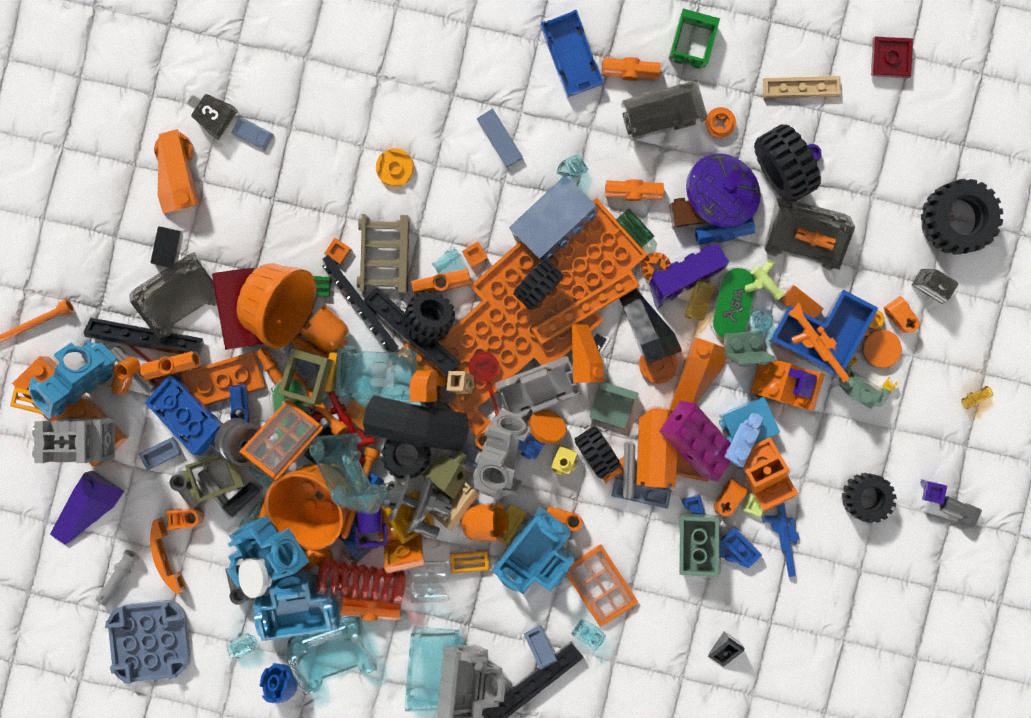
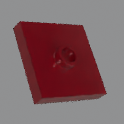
(892, 57)

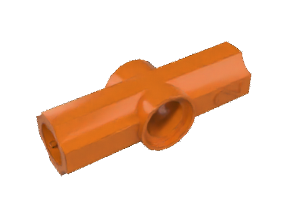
(630, 69)
(634, 190)
(454, 280)
(178, 364)
(369, 610)

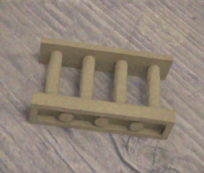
(400, 245)

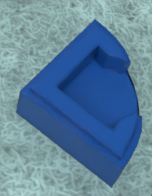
(693, 504)

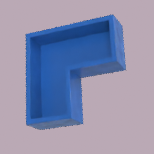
(845, 322)

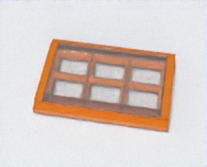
(281, 440)
(601, 585)

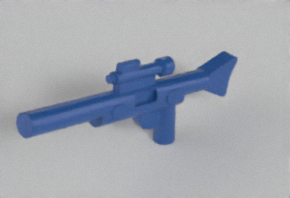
(786, 535)

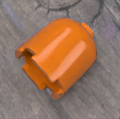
(326, 330)
(485, 522)

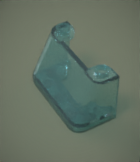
(355, 373)
(344, 475)
(329, 653)
(426, 666)

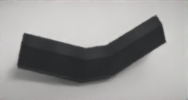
(415, 424)

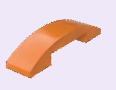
(172, 580)

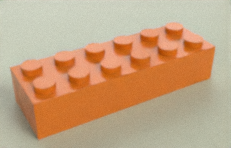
(44, 368)

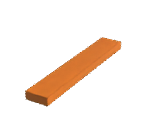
(585, 307)

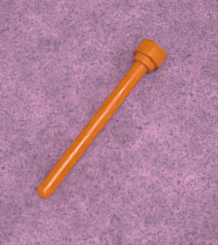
(63, 308)
(336, 425)
(370, 457)

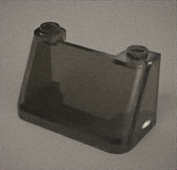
(830, 223)
(173, 294)

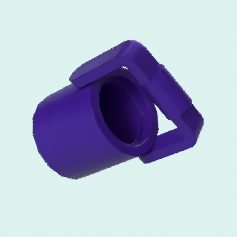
(370, 524)

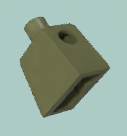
(448, 473)

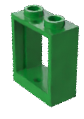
(699, 20)

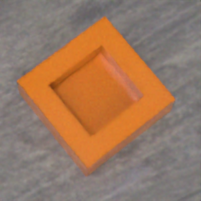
(337, 251)
(474, 254)

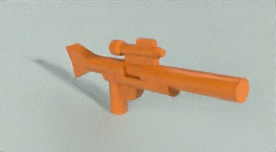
(821, 344)

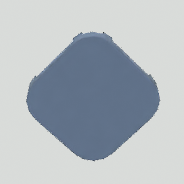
(148, 641)

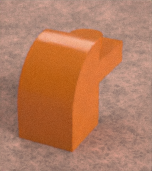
(424, 385)

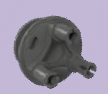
(426, 501)

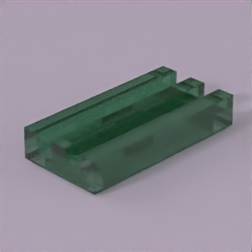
(635, 227)

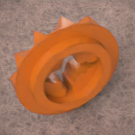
(720, 113)
(653, 258)

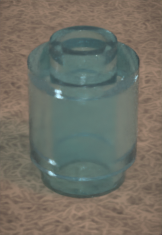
(242, 646)

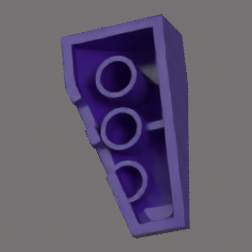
(87, 503)

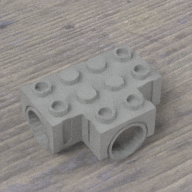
(498, 457)
(467, 682)

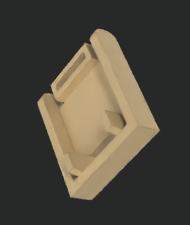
(459, 506)

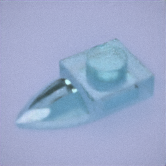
(572, 167)
(263, 479)
(252, 515)

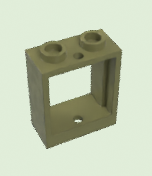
(321, 382)
(195, 493)

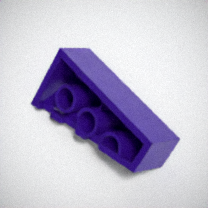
(686, 273)

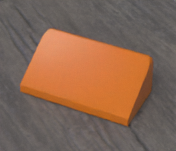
(808, 305)

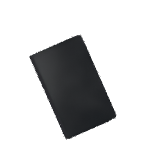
(165, 246)
(241, 499)

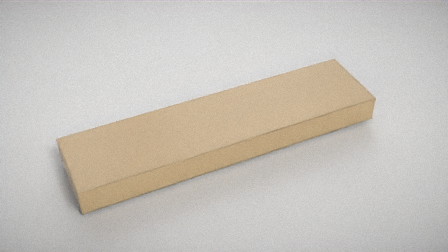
(801, 87)

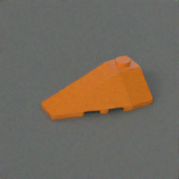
(175, 178)
(699, 370)

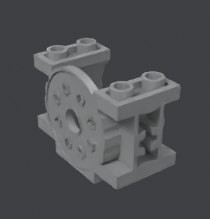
(74, 440)

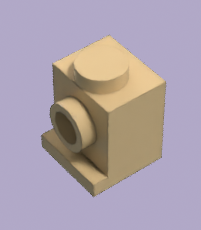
(465, 382)

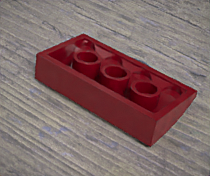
(227, 290)

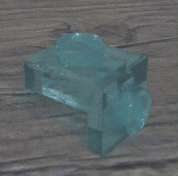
(588, 634)

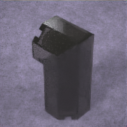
(663, 110)

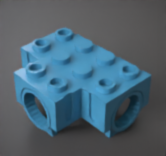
(68, 384)
(260, 539)
(536, 554)
(295, 609)

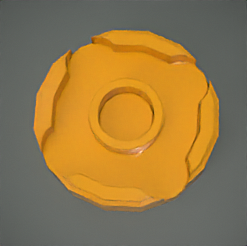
(395, 167)

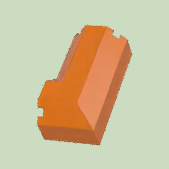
(655, 454)

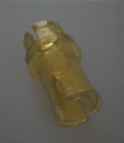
(976, 398)

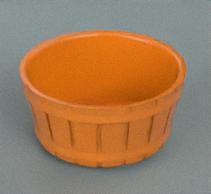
(277, 303)
(293, 505)

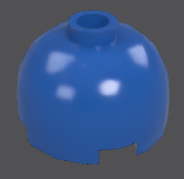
(278, 683)

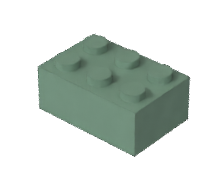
(700, 545)

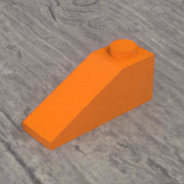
(586, 357)

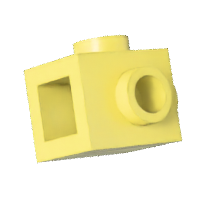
(564, 460)

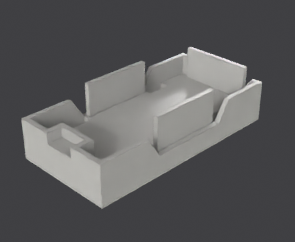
(538, 387)

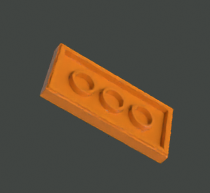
(212, 381)

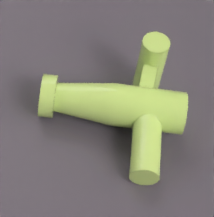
(764, 280)

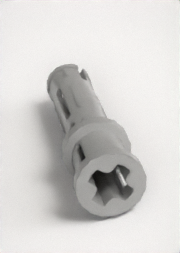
(121, 570)

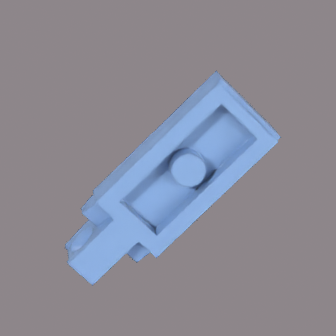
(744, 440)

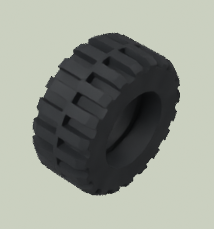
(787, 163)
(986, 216)

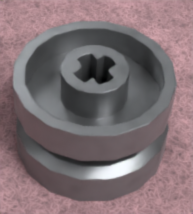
(232, 438)

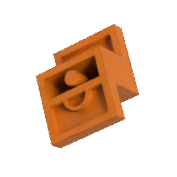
(774, 383)
(768, 475)

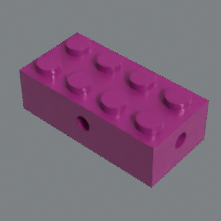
(697, 440)

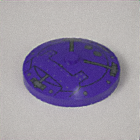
(723, 190)

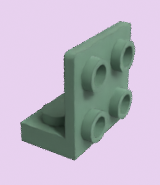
(746, 348)
(613, 404)

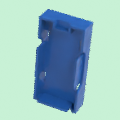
(571, 53)
(184, 415)

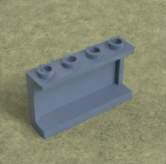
(554, 219)

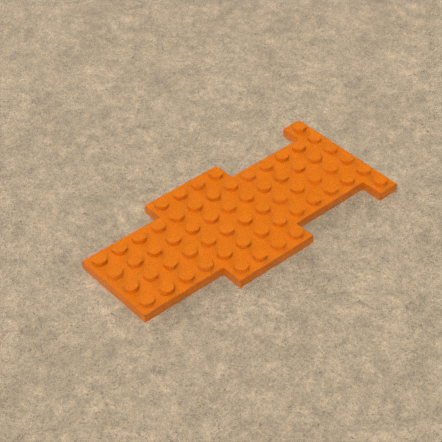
(504, 323)

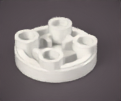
(254, 577)

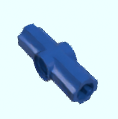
(714, 233)
(239, 401)

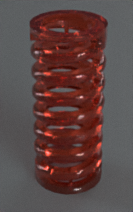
(397, 589)

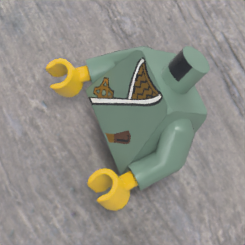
(864, 390)

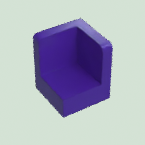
(804, 383)
(934, 492)

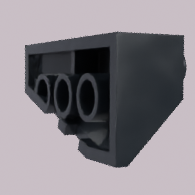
(651, 332)

